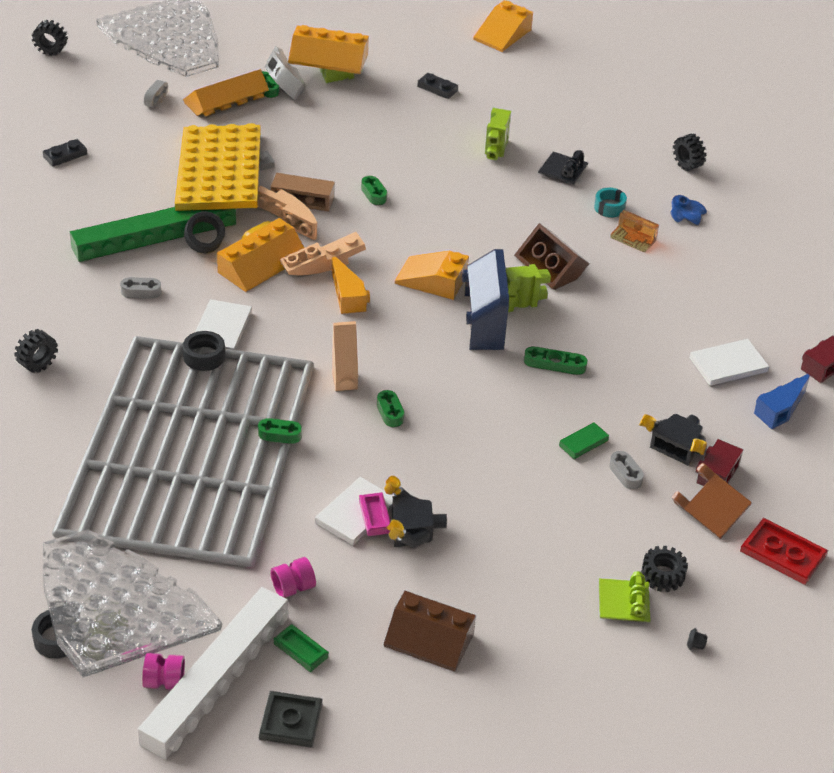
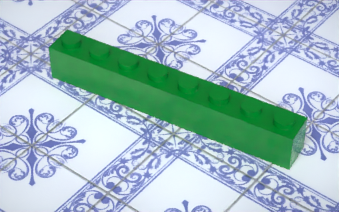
(140, 231)

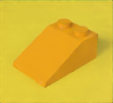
(504, 26)
(434, 273)

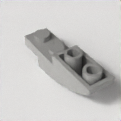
(284, 74)

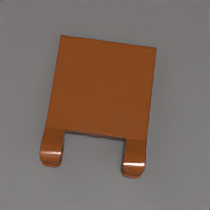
(716, 504)

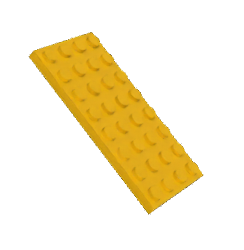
(219, 167)

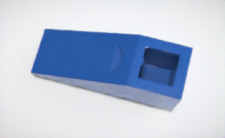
(779, 404)

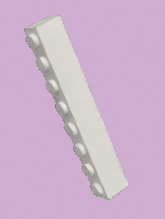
(212, 673)

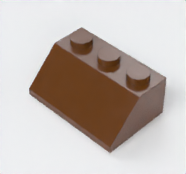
(551, 253)
(430, 631)

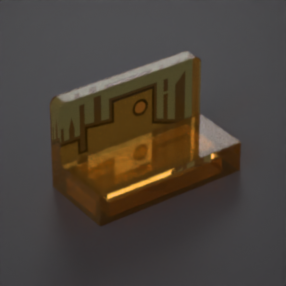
(635, 231)

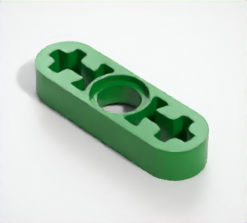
(534, 358)

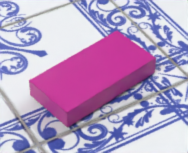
(374, 513)

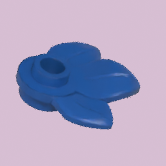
(687, 209)

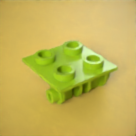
(625, 598)

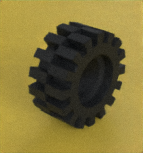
(46, 45)
(689, 152)
(28, 346)
(666, 558)

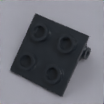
(564, 167)

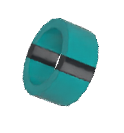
(606, 209)

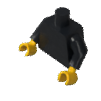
(676, 436)
(411, 517)

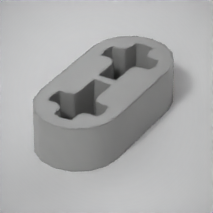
(156, 93)
(140, 287)
(629, 468)

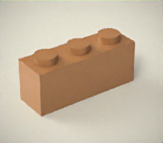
(312, 192)

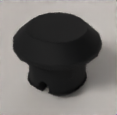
(696, 640)

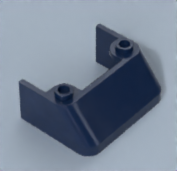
(489, 300)

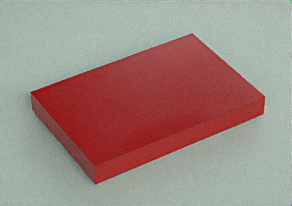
(784, 551)

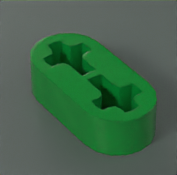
(272, 85)
(374, 190)
(394, 407)
(279, 431)

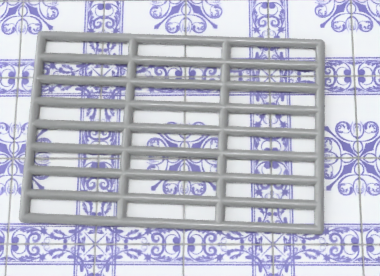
(179, 475)

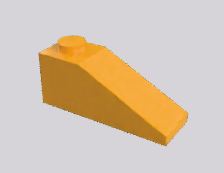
(349, 289)

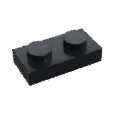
(437, 85)
(65, 152)

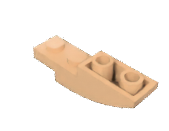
(289, 209)
(319, 259)

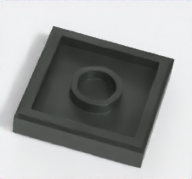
(290, 719)

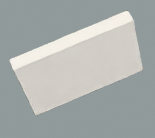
(226, 320)
(729, 362)
(344, 514)

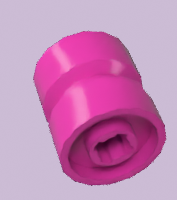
(290, 578)
(162, 670)

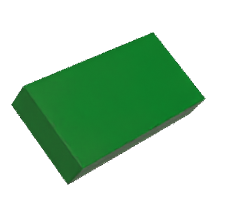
(584, 440)
(301, 648)

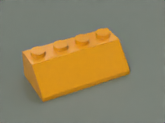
(328, 49)
(227, 92)
(258, 255)

